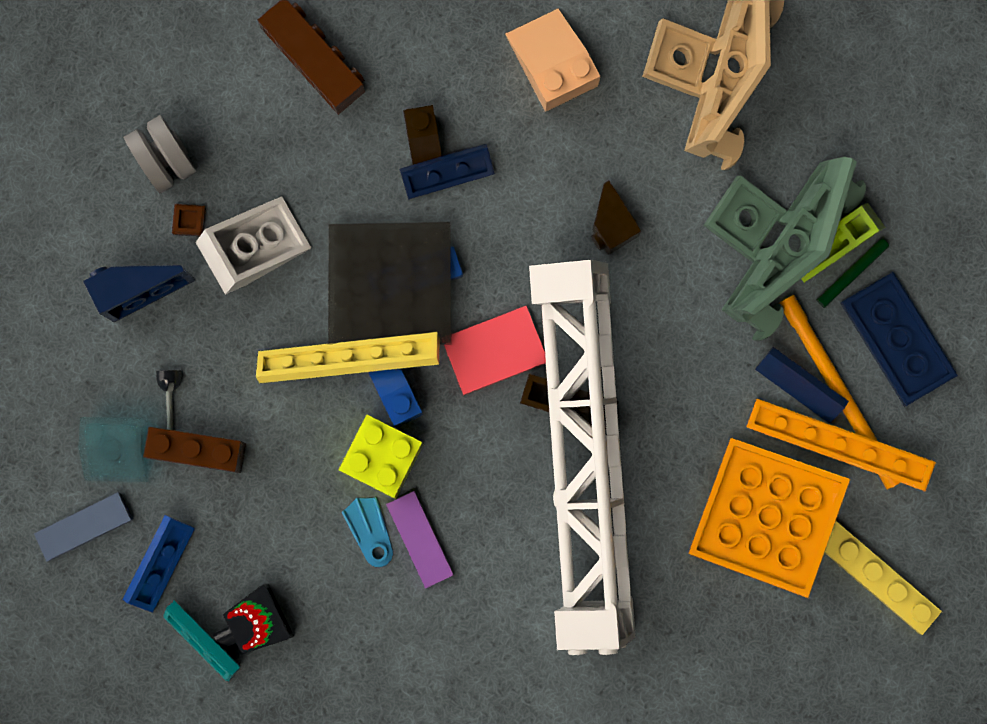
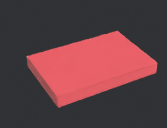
(495, 350)

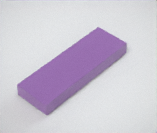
(419, 539)

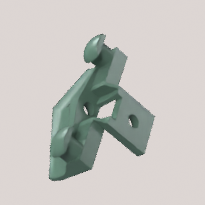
(775, 269)

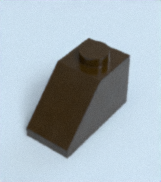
(422, 134)
(613, 222)

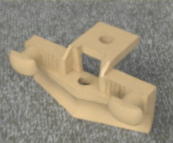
(741, 36)

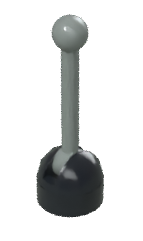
(169, 381)

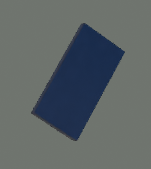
(899, 339)

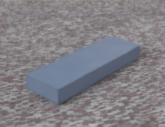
(83, 526)

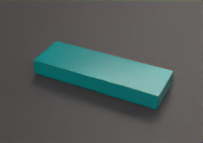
(201, 641)

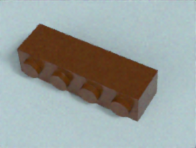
(311, 55)

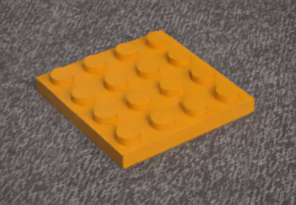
(769, 517)

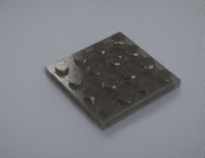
(389, 281)

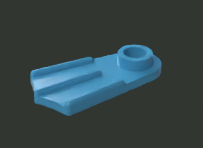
(369, 529)

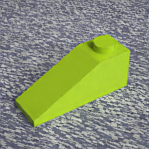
(850, 234)

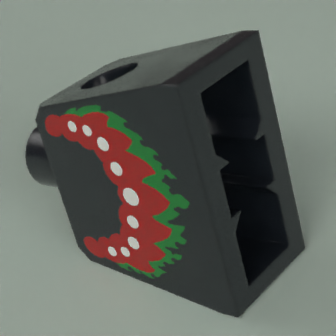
(254, 622)

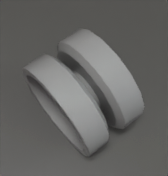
(158, 155)

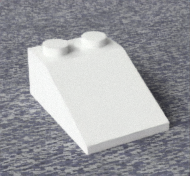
(252, 244)

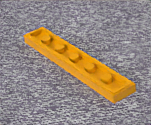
(841, 444)

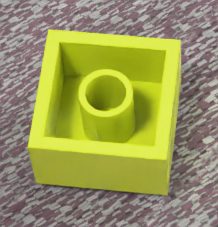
(381, 456)

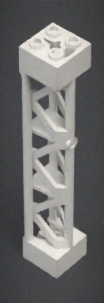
(583, 623)

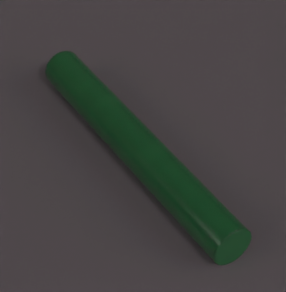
(852, 273)

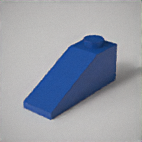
(396, 396)

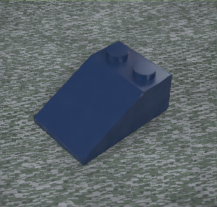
(130, 288)

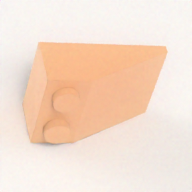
(553, 59)

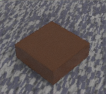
(188, 220)

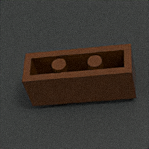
(194, 450)

